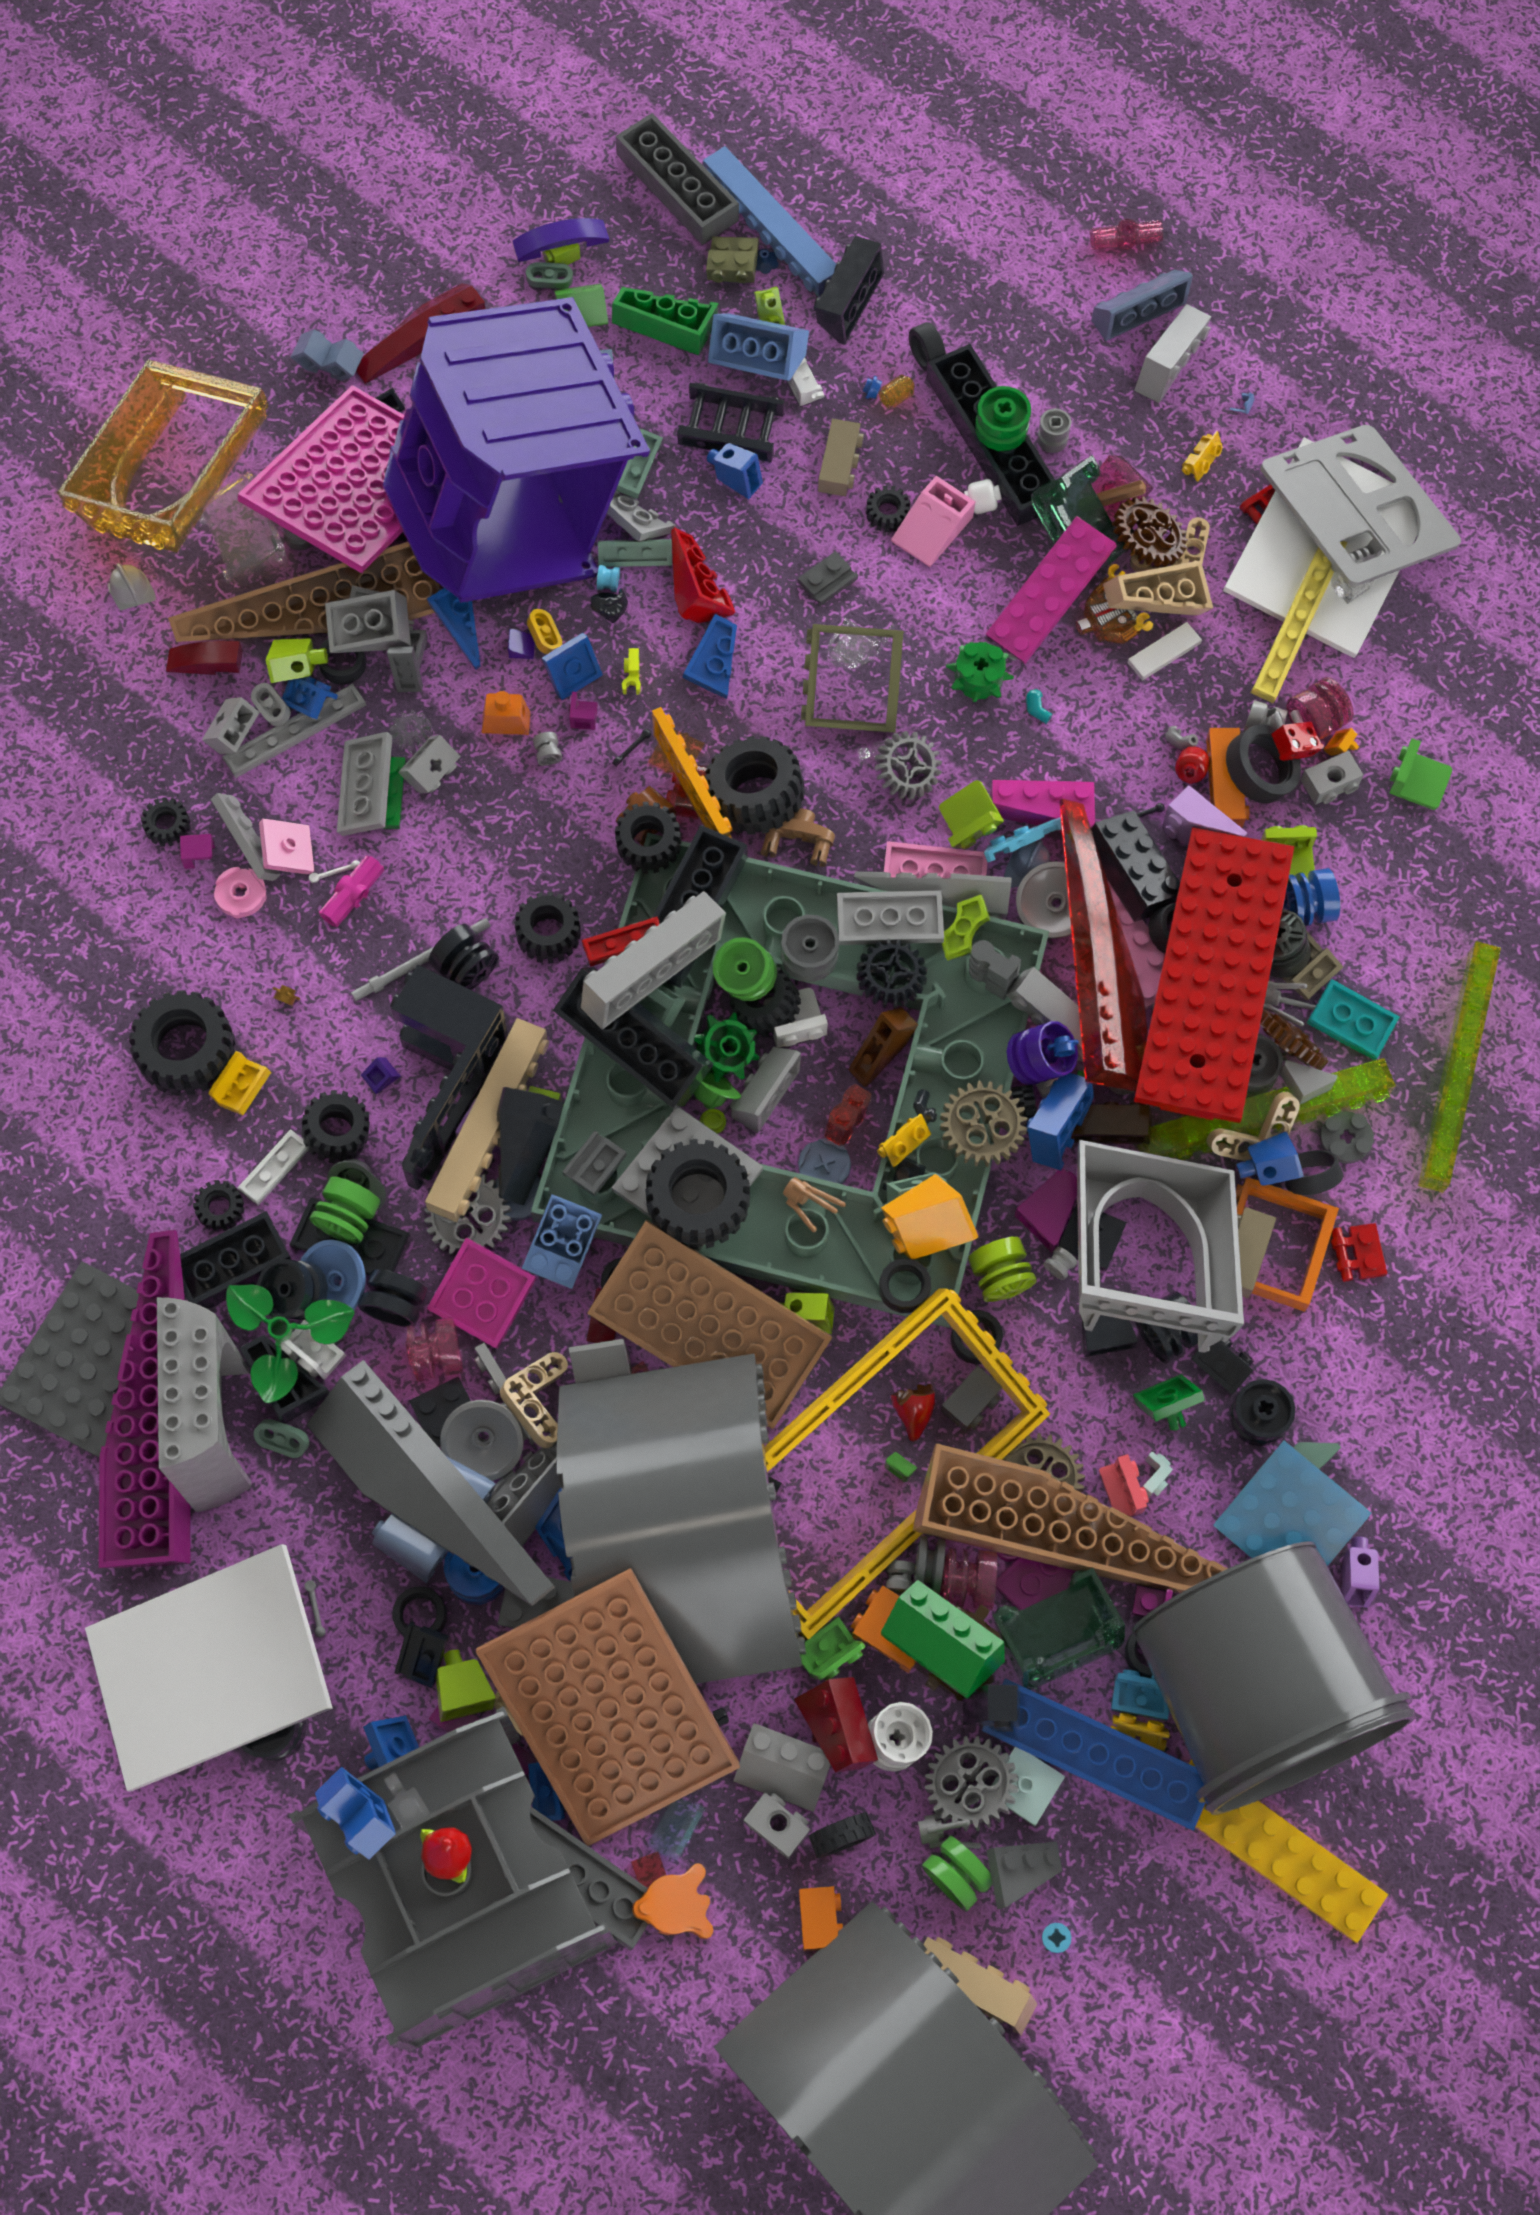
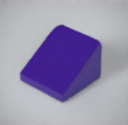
(520, 645)
(380, 1074)

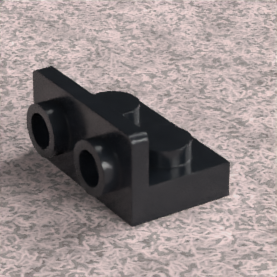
(1225, 1365)

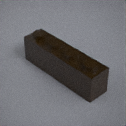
(1115, 1124)

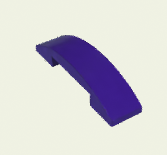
(559, 234)

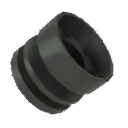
(1293, 947)

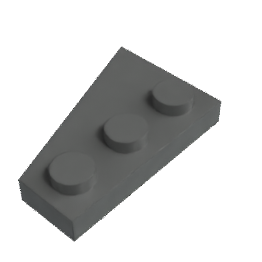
(1021, 1869)

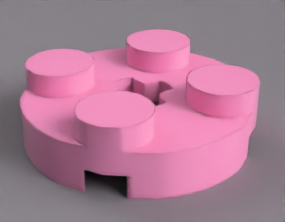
(246, 904)

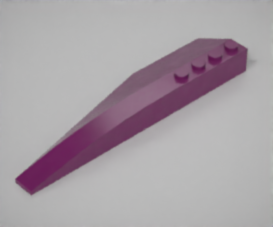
(139, 1509)

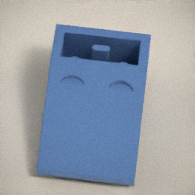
(561, 1241)

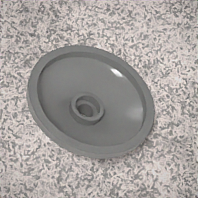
(1037, 894)
(488, 1456)

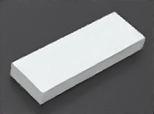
(1164, 651)
(273, 1167)

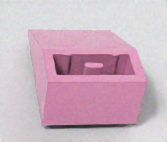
(934, 521)

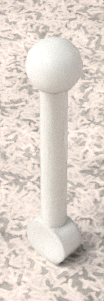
(314, 877)

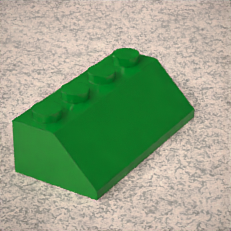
(943, 1639)

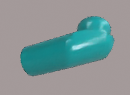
(1035, 708)

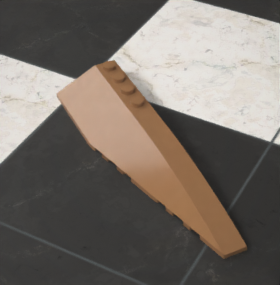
(299, 602)
(1048, 1522)

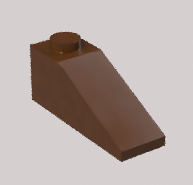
(882, 1044)

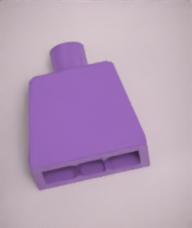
(1360, 1573)

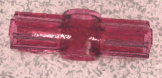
(1126, 234)

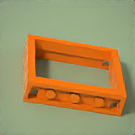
(1302, 1204)

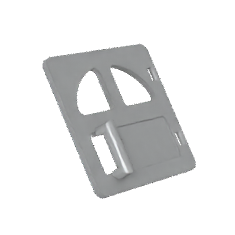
(1337, 509)

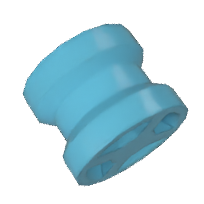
(608, 578)
(1056, 1937)

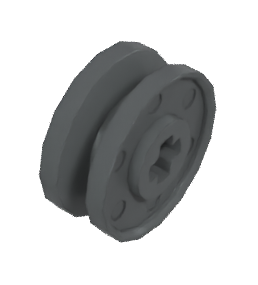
(930, 1563)

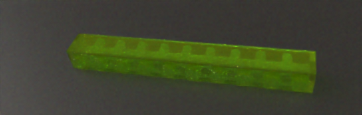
(1459, 1067)
(1352, 1088)

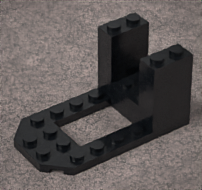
(457, 1033)

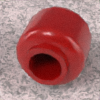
(1192, 765)

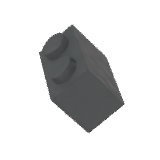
(972, 1399)

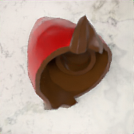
(914, 1408)

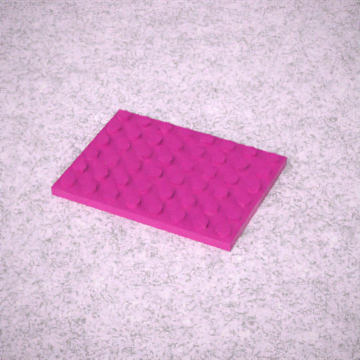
(332, 481)

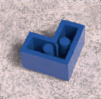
(357, 1811)

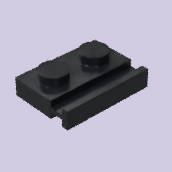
(421, 1654)

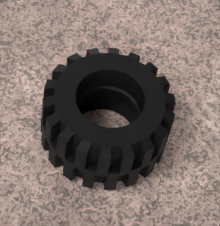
(646, 818)
(547, 946)
(775, 1013)
(339, 1107)

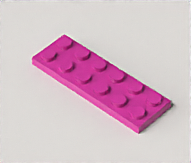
(1051, 589)

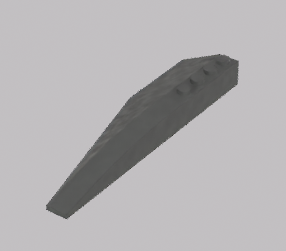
(413, 1479)

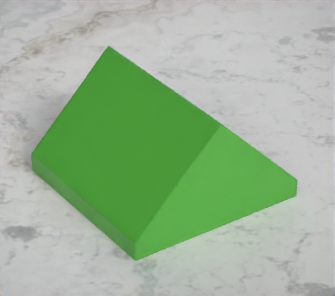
(590, 302)

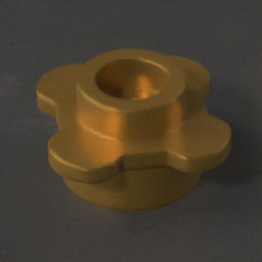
(285, 995)

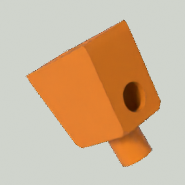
(505, 714)

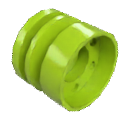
(1002, 1269)

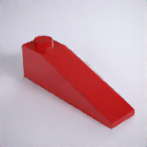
(694, 586)

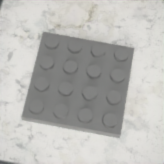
(693, 1193)

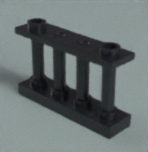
(715, 439)

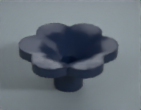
(766, 261)

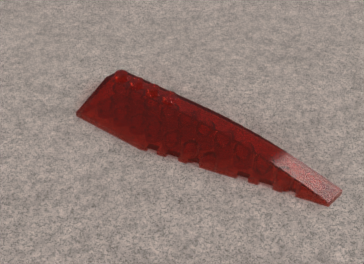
(1106, 979)

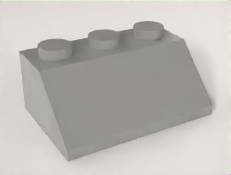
(766, 1087)
(783, 1767)

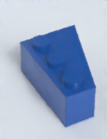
(1057, 1118)

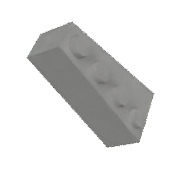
(1172, 352)

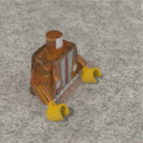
(1110, 623)

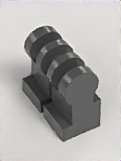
(993, 968)

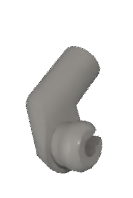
(1174, 737)

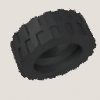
(842, 1835)

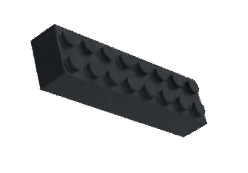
(959, 383)

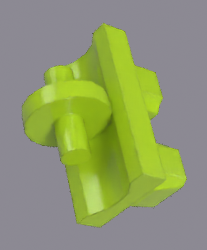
(769, 305)

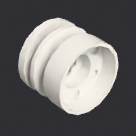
(906, 1724)

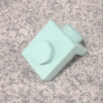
(1157, 1482)

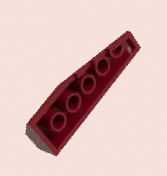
(408, 337)

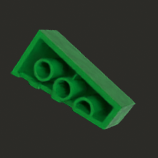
(665, 318)

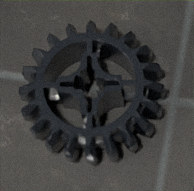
(881, 971)

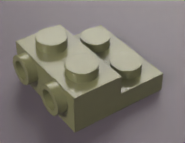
(732, 259)

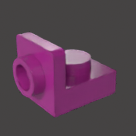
(1148, 1599)

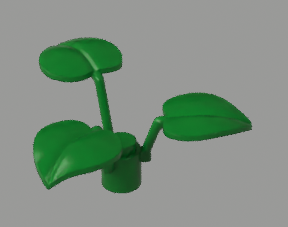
(269, 1374)

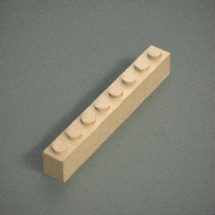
(480, 1131)

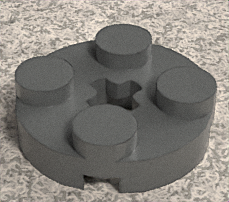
(1353, 1124)

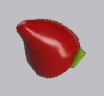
(446, 1853)

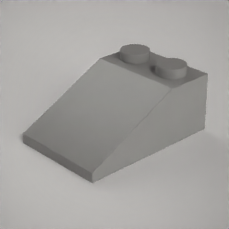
(368, 623)

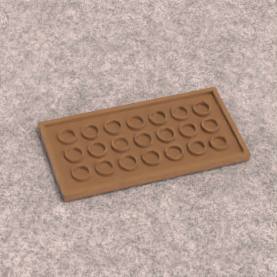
(700, 1312)

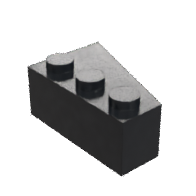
(303, 1396)
(993, 1707)

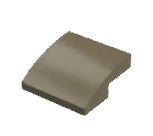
(1317, 971)

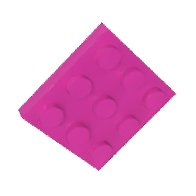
(482, 1292)

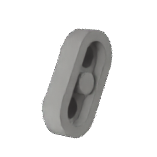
(271, 706)

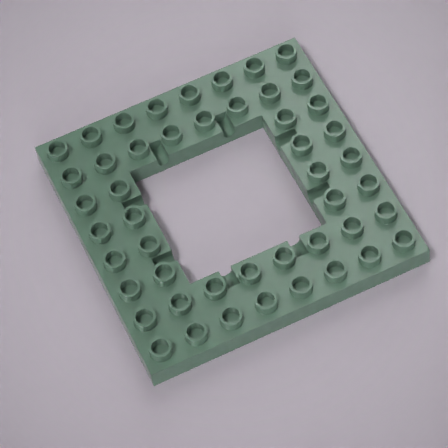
(956, 1042)

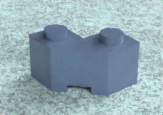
(317, 353)

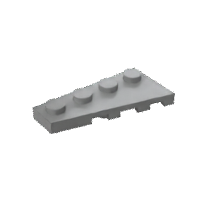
(636, 520)

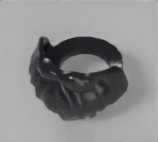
(610, 605)

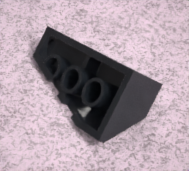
(526, 1133)

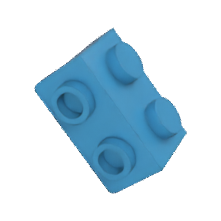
(1138, 1696)

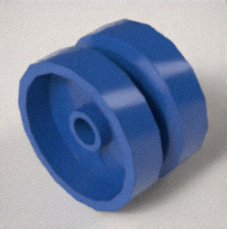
(469, 1586)

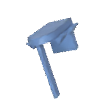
(1248, 403)

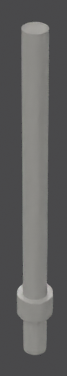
(377, 983)

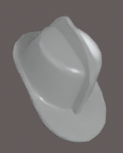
(130, 587)

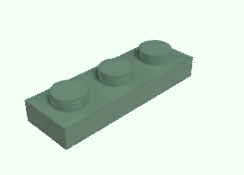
(639, 467)
(634, 553)

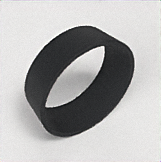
(1320, 1182)

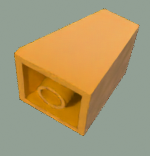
(928, 1219)

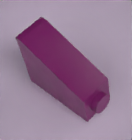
(1049, 1208)

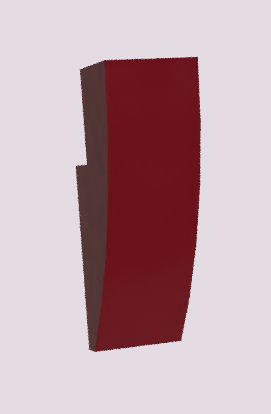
(205, 657)

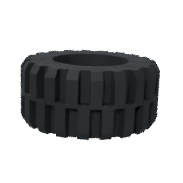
(752, 760)
(170, 1013)
(693, 1160)

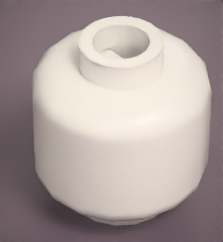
(985, 495)

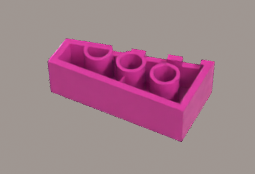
(1039, 800)

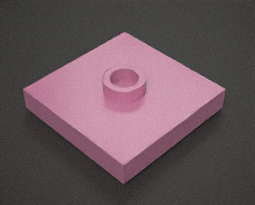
(286, 846)

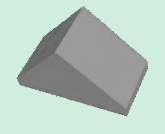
(1305, 1081)

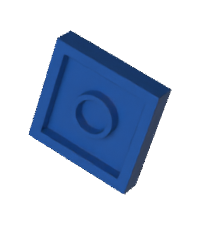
(572, 666)
(388, 1740)

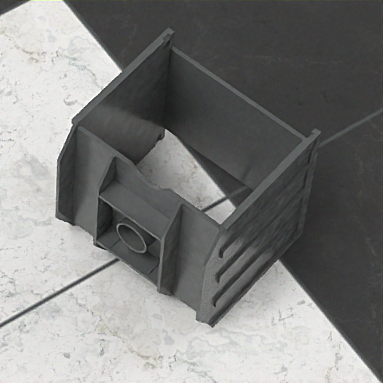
(447, 1946)

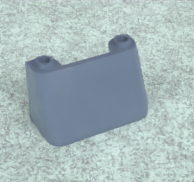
(412, 1548)

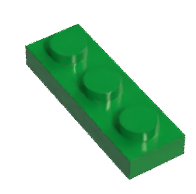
(395, 794)

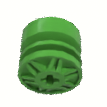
(345, 1209)

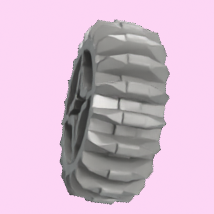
(927, 767)

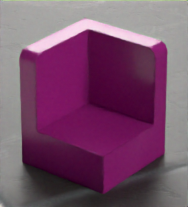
(582, 713)
(195, 848)

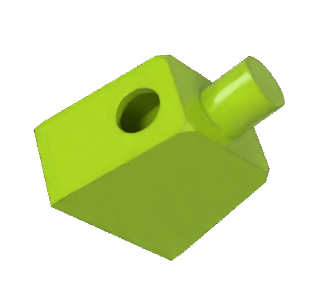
(293, 659)
(813, 1307)
(462, 1688)

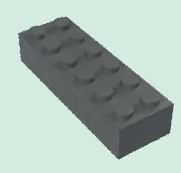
(677, 178)

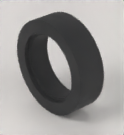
(1244, 775)

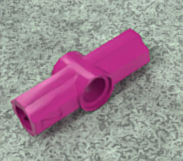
(351, 891)

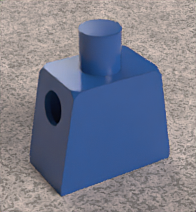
(737, 469)
(1272, 1161)

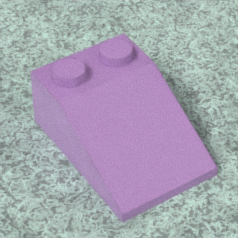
(1193, 810)

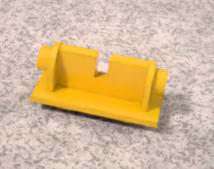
(1208, 449)
(905, 1140)
(1149, 1733)

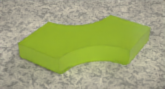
(959, 936)

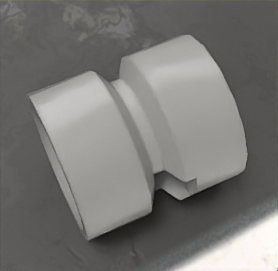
(1054, 430)
(1263, 715)

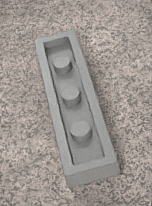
(243, 833)
(487, 1363)

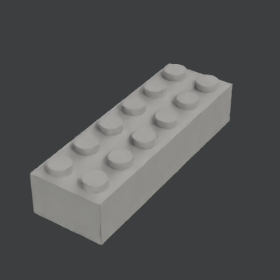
(652, 959)

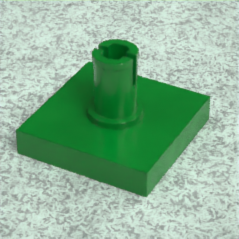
(1169, 1400)

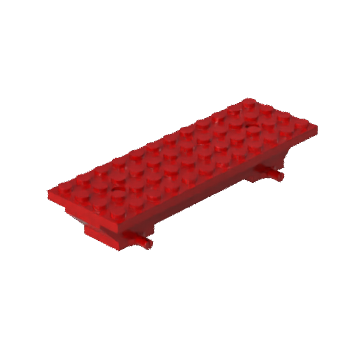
(1215, 976)

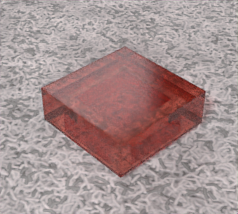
(648, 1868)

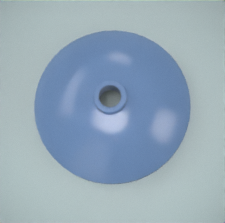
(339, 1262)

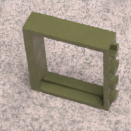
(809, 686)

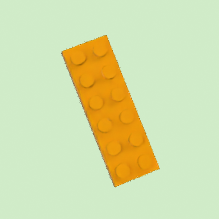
(685, 770)

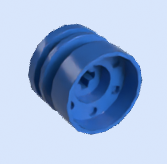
(1313, 896)

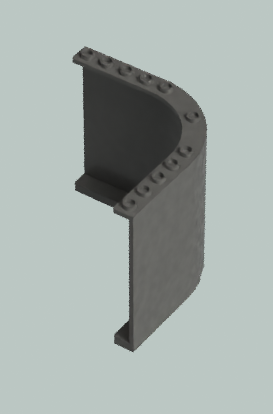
(676, 1486)
(904, 2084)

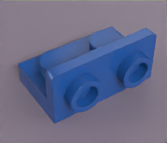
(307, 696)

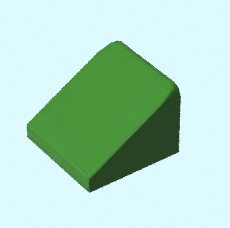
(900, 1466)

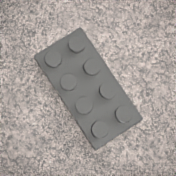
(364, 784)
(891, 915)

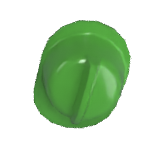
(714, 1093)

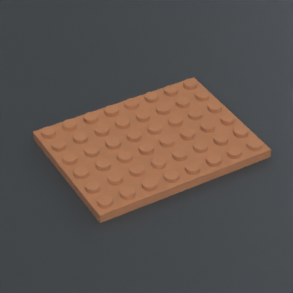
(608, 1707)

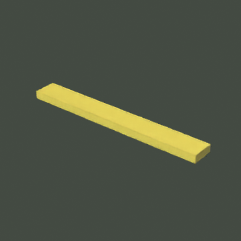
(1294, 627)

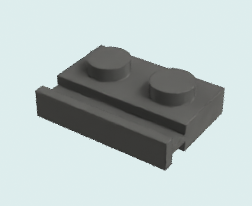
(827, 578)
(594, 1163)

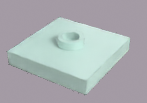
(1035, 1785)

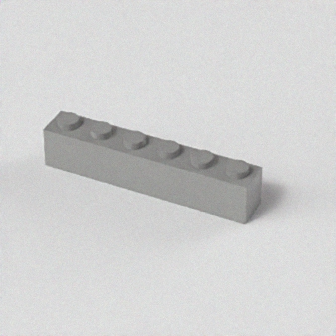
(1048, 1003)

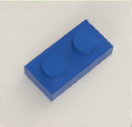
(545, 1797)

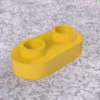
(545, 636)

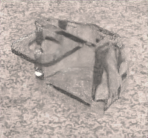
(854, 651)

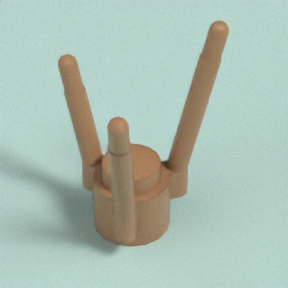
(800, 1192)

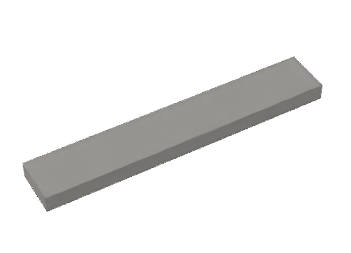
(293, 732)

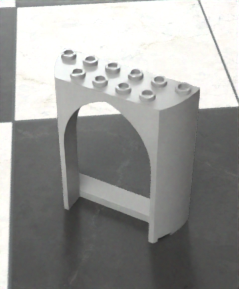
(1203, 1207)
(191, 1428)

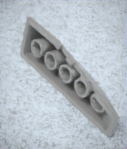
(953, 889)
(526, 1494)

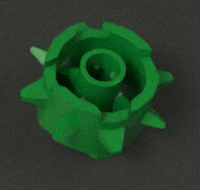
(980, 670)
(738, 1041)

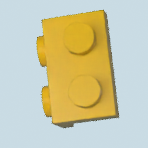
(239, 1083)

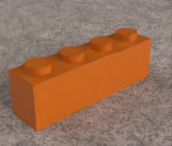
(1222, 790)

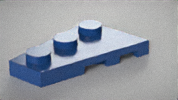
(712, 660)

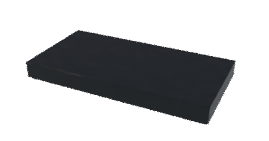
(378, 1249)

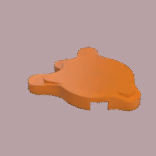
(675, 1905)

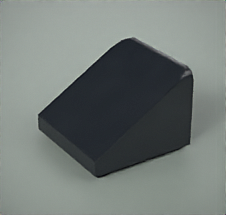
(391, 399)

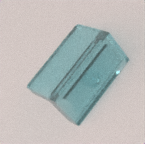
(676, 1828)

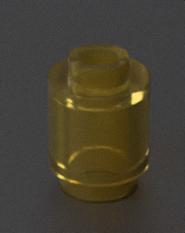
(897, 391)

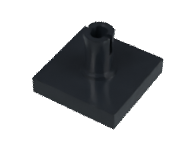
(1109, 1235)

